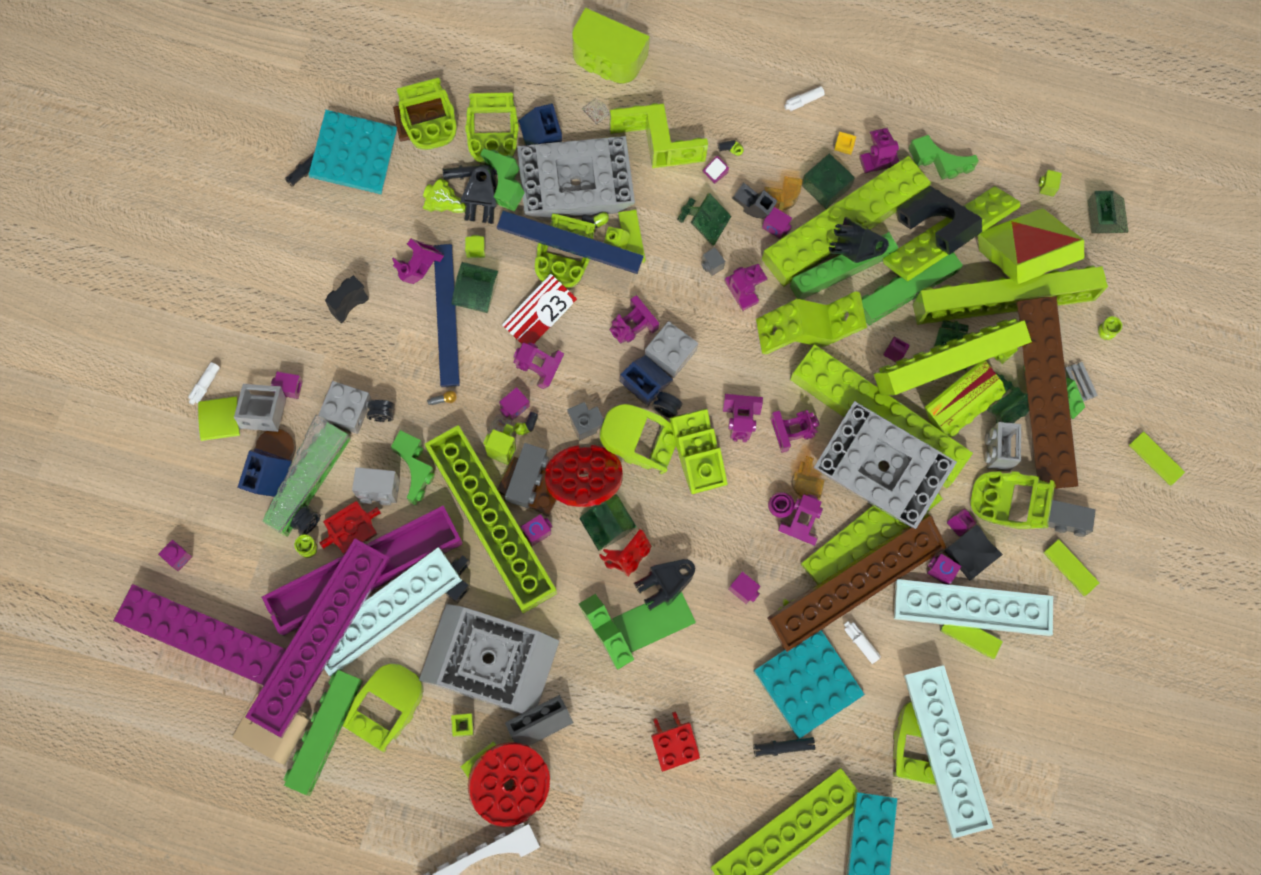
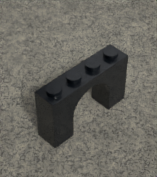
(931, 203)

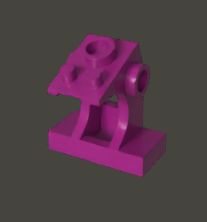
(883, 148)
(421, 261)
(743, 284)
(640, 316)
(524, 358)
(808, 424)
(742, 426)
(809, 505)

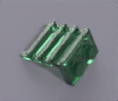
(1011, 406)

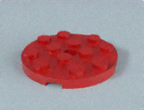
(603, 478)
(489, 775)

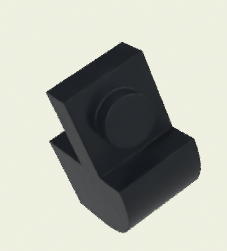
(754, 204)
(459, 590)

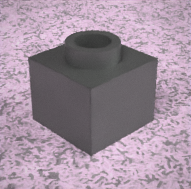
(712, 261)

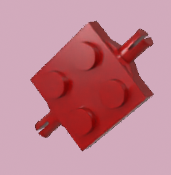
(349, 525)

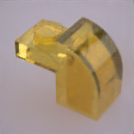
(788, 194)
(804, 483)

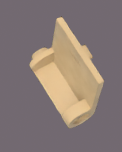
(269, 743)

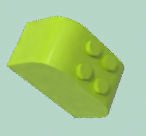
(608, 47)

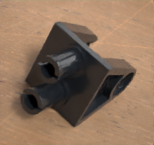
(480, 193)
(857, 241)
(667, 580)

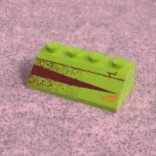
(965, 399)

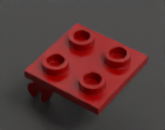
(629, 558)
(674, 745)

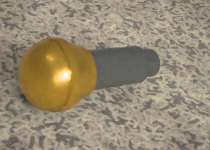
(448, 397)

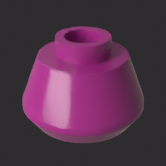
(780, 500)

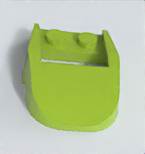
(433, 132)
(501, 142)
(565, 270)
(622, 432)
(994, 494)
(394, 686)
(906, 767)

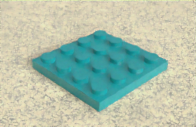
(353, 152)
(809, 684)

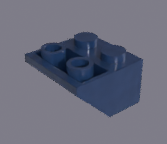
(540, 126)
(645, 379)
(263, 472)

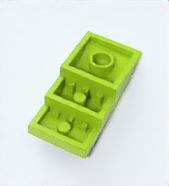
(698, 451)

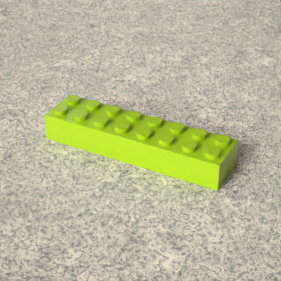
(951, 357)

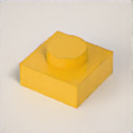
(845, 143)

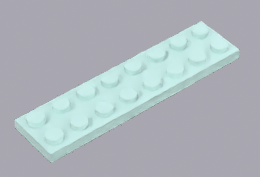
(394, 607)
(973, 607)
(948, 752)

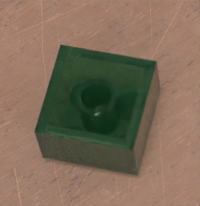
(827, 181)

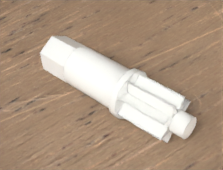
(801, 100)
(203, 384)
(862, 642)

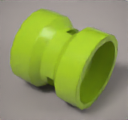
(1110, 328)
(302, 546)

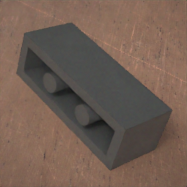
(527, 475)
(1071, 518)
(539, 722)

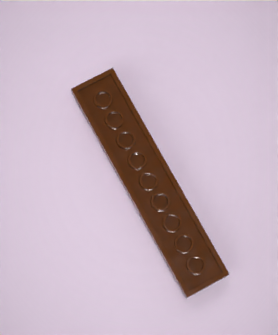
(1048, 393)
(856, 583)

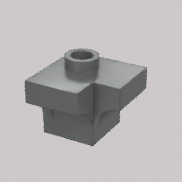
(585, 421)

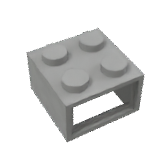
(671, 349)
(345, 407)
(260, 411)
(998, 455)
(376, 486)

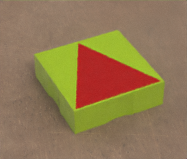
(1031, 245)

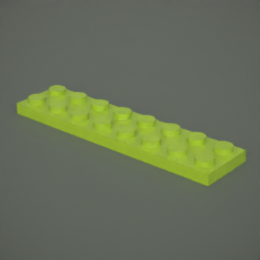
(922, 250)
(854, 541)
(792, 829)

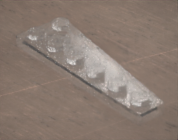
(312, 459)

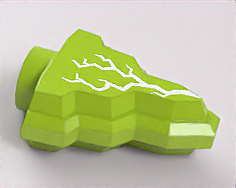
(442, 198)

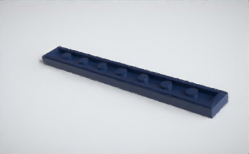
(570, 242)
(446, 318)

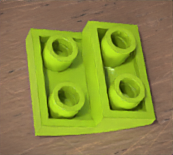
(217, 418)

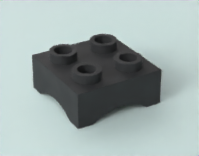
(346, 298)
(973, 552)

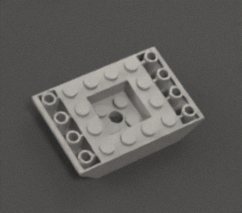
(598, 164)
(914, 467)
(519, 664)

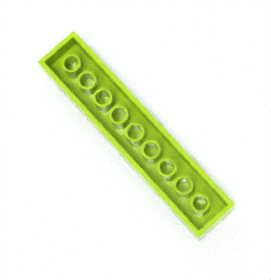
(866, 205)
(1002, 294)
(840, 387)
(491, 519)

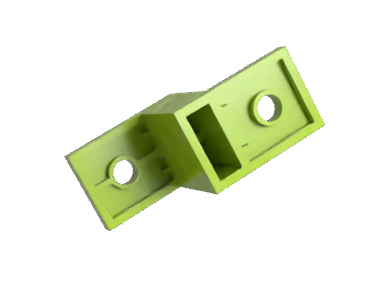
(654, 121)
(811, 323)

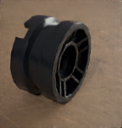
(667, 404)
(380, 410)
(305, 520)

